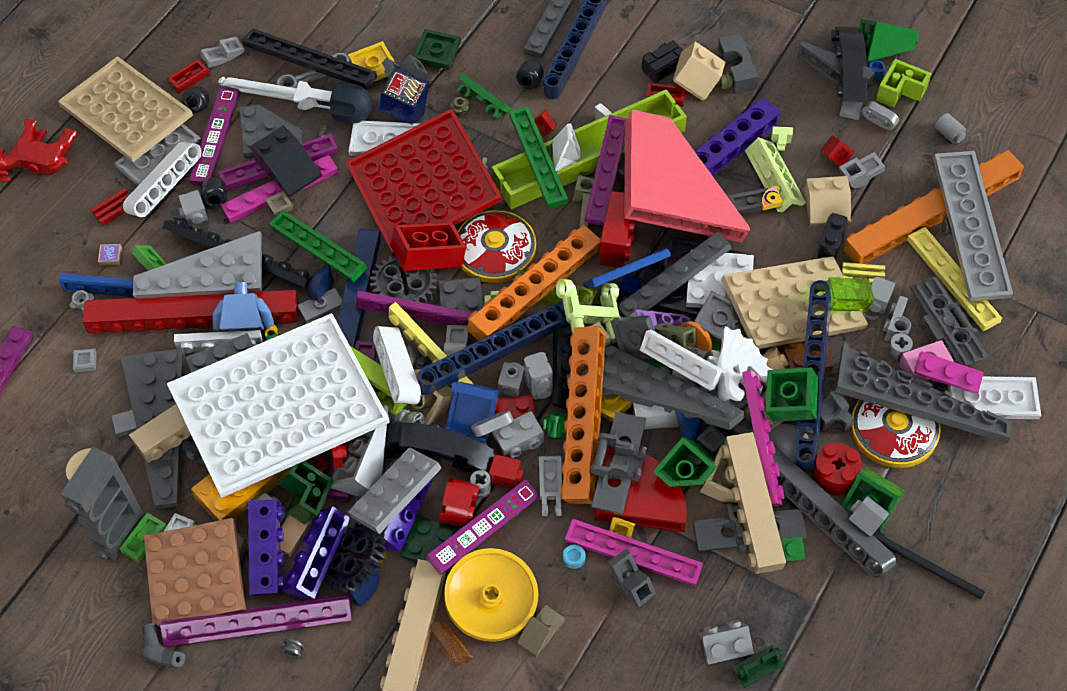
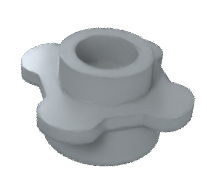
(79, 296)

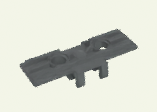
(960, 340)
(625, 464)
(709, 530)

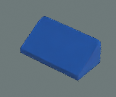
(689, 427)

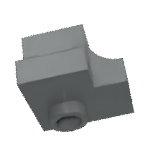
(835, 413)

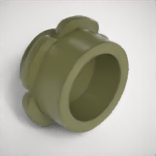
(725, 81)
(460, 105)

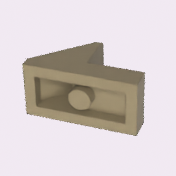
(540, 630)

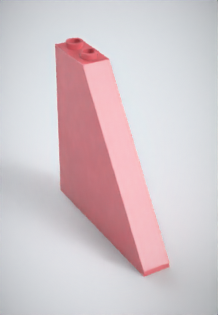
(671, 184)

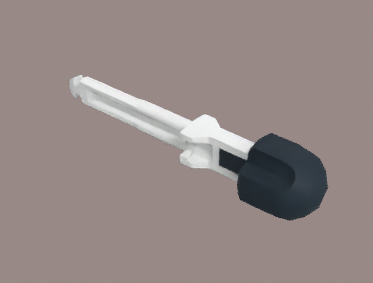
(346, 102)

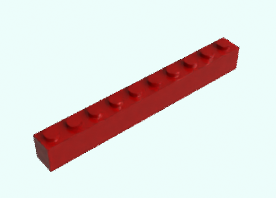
(175, 312)

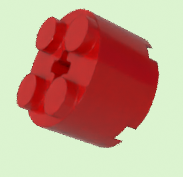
(837, 468)
(458, 502)

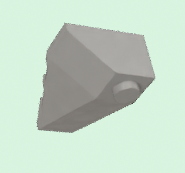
(363, 463)

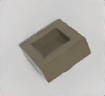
(278, 203)

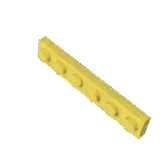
(952, 277)
(413, 332)

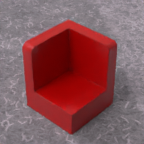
(545, 123)
(837, 151)

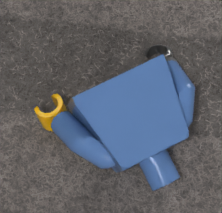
(242, 312)

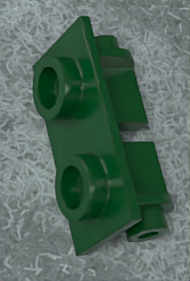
(759, 665)

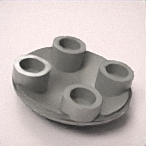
(785, 439)

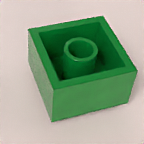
(792, 394)

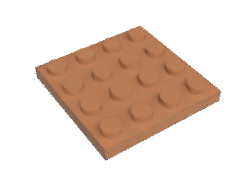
(194, 571)

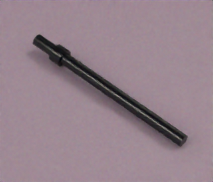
(929, 566)

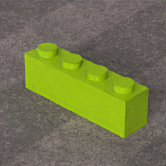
(378, 382)

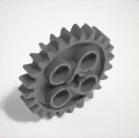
(388, 282)

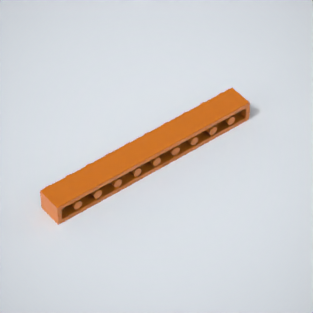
(924, 212)

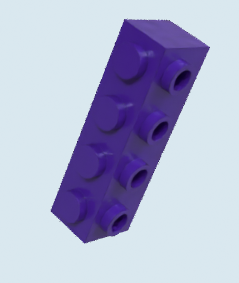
(400, 526)
(264, 547)
(315, 554)

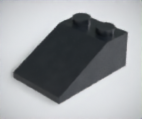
(285, 161)

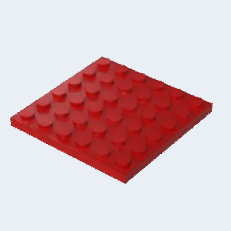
(424, 177)

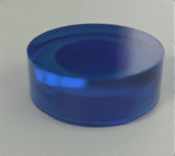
(630, 285)

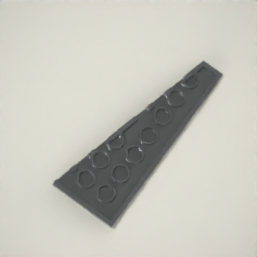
(650, 386)
(902, 391)
(150, 396)

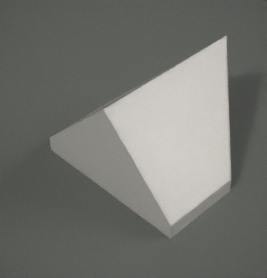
(565, 148)

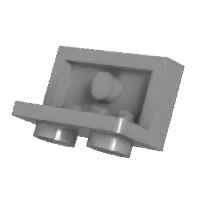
(519, 436)
(726, 642)

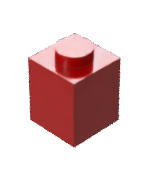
(506, 472)

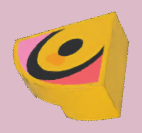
(771, 199)

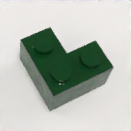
(309, 490)

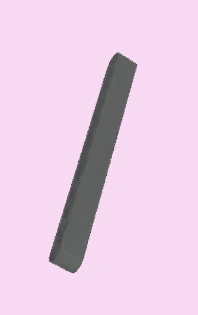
(825, 511)

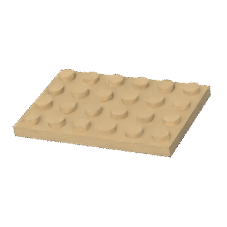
(125, 108)
(776, 302)

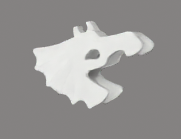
(735, 357)

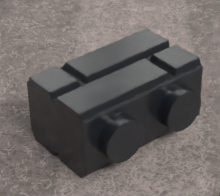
(661, 61)

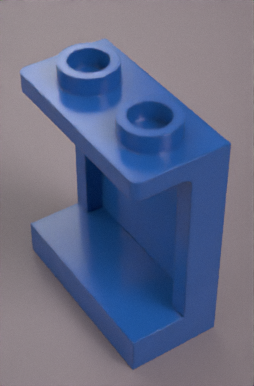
(470, 405)

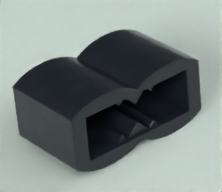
(832, 236)

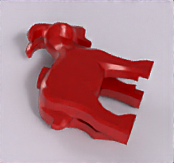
(34, 154)

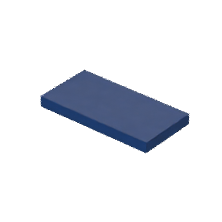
(627, 269)

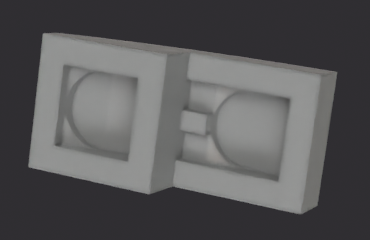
(226, 51)

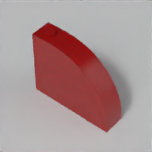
(649, 500)

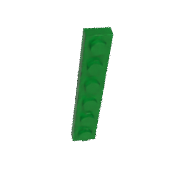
(538, 157)
(318, 246)

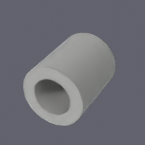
(951, 128)

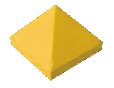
(621, 527)

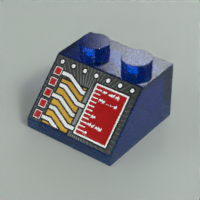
(404, 96)

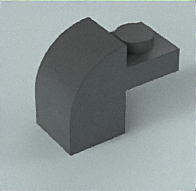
(409, 64)
(630, 580)

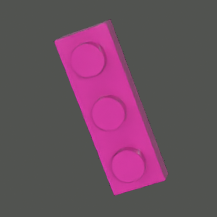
(948, 372)

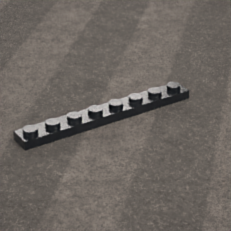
(309, 58)
(213, 239)

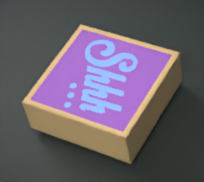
(110, 254)

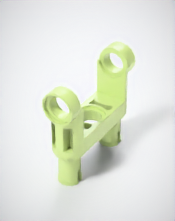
(580, 314)

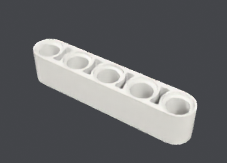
(153, 182)
(396, 365)

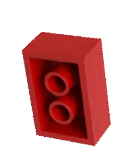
(617, 234)
(427, 246)

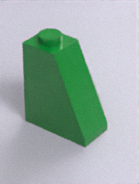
(886, 39)
(686, 465)

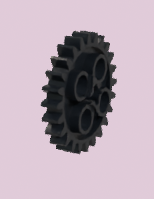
(346, 571)

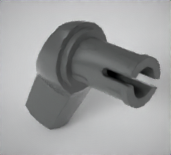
(156, 652)

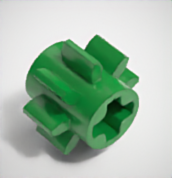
(554, 424)

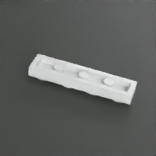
(200, 341)
(680, 360)

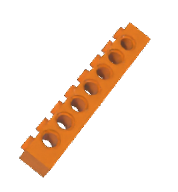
(587, 246)
(583, 338)

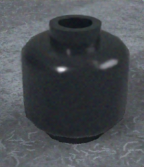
(530, 74)
(195, 99)
(213, 192)

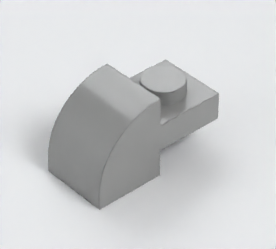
(862, 170)

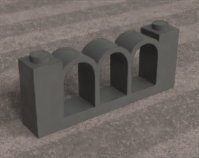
(103, 503)

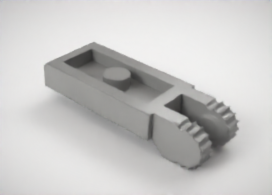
(550, 482)

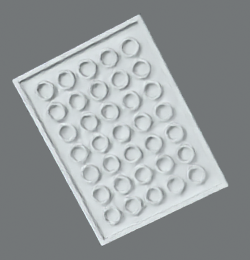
(277, 404)

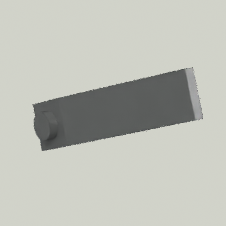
(827, 64)

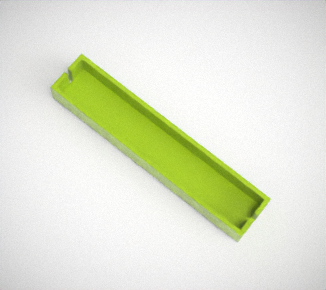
(516, 177)

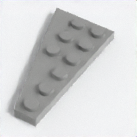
(206, 272)

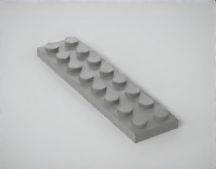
(972, 226)

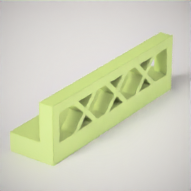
(774, 172)

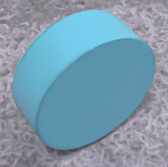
(574, 556)

